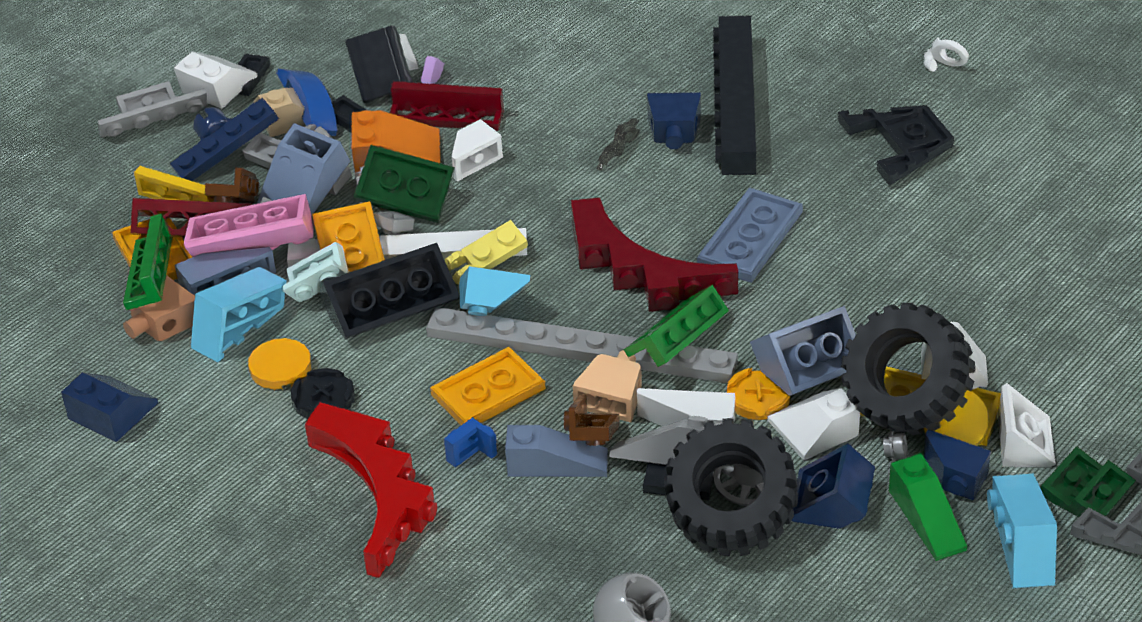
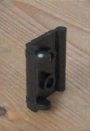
(378, 62)

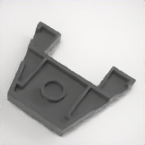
(1102, 530)

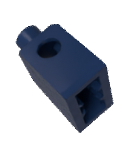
(674, 117)

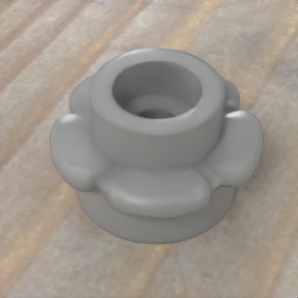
(895, 446)

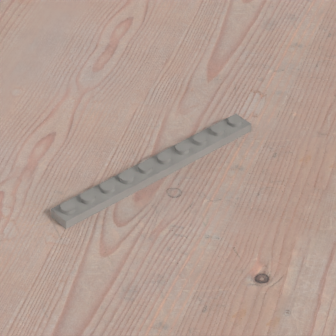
(573, 343)

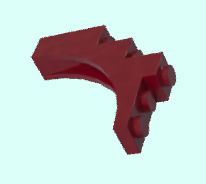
(633, 266)

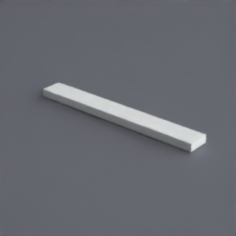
(399, 244)

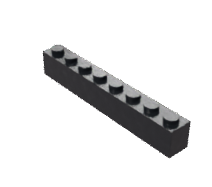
(734, 96)

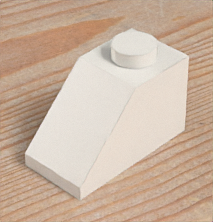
(475, 149)

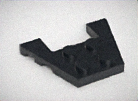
(910, 131)

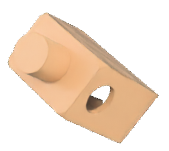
(610, 385)

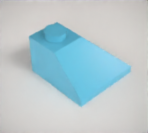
(488, 289)

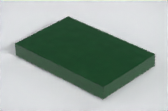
(404, 183)

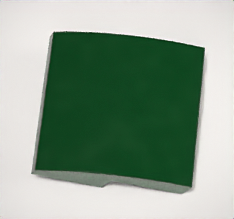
(1086, 483)

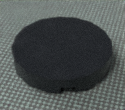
(322, 386)

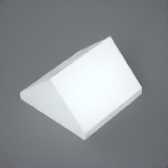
(1023, 432)

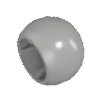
(631, 599)

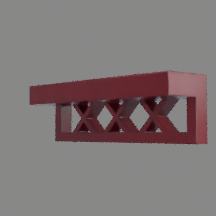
(447, 102)
(174, 209)

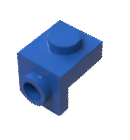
(469, 439)

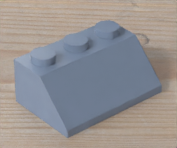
(805, 351)

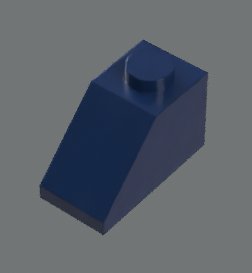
(957, 463)

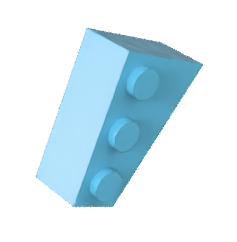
(233, 308)
(1025, 529)

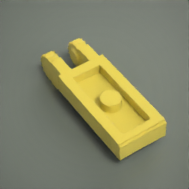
(488, 250)

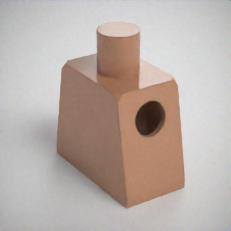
(164, 317)

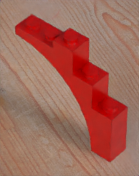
(368, 450)

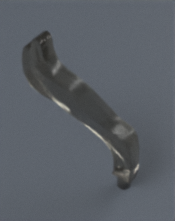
(624, 134)

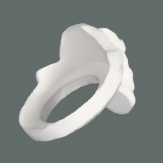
(938, 53)

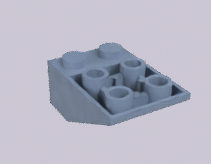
(304, 165)

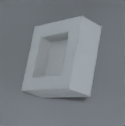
(393, 222)

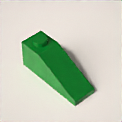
(926, 506)

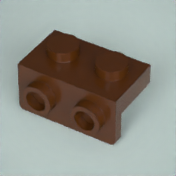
(243, 190)
(589, 427)

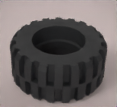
(876, 345)
(722, 446)

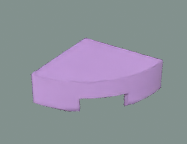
(432, 70)

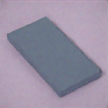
(751, 232)

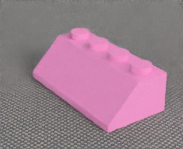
(251, 227)

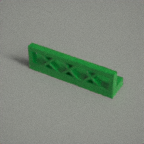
(149, 265)
(680, 326)

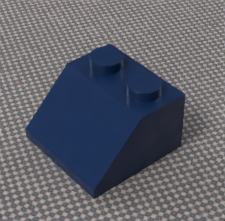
(105, 404)
(834, 489)

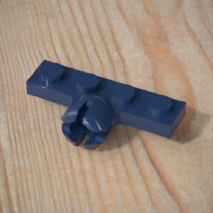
(222, 137)

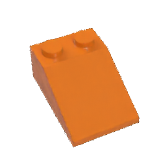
(394, 134)

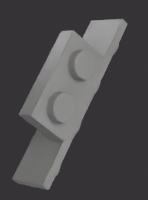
(148, 106)

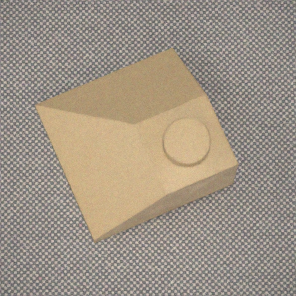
(286, 106)

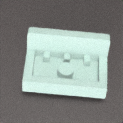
(308, 274)

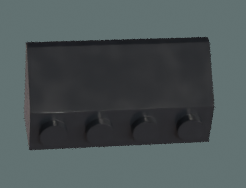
(388, 291)

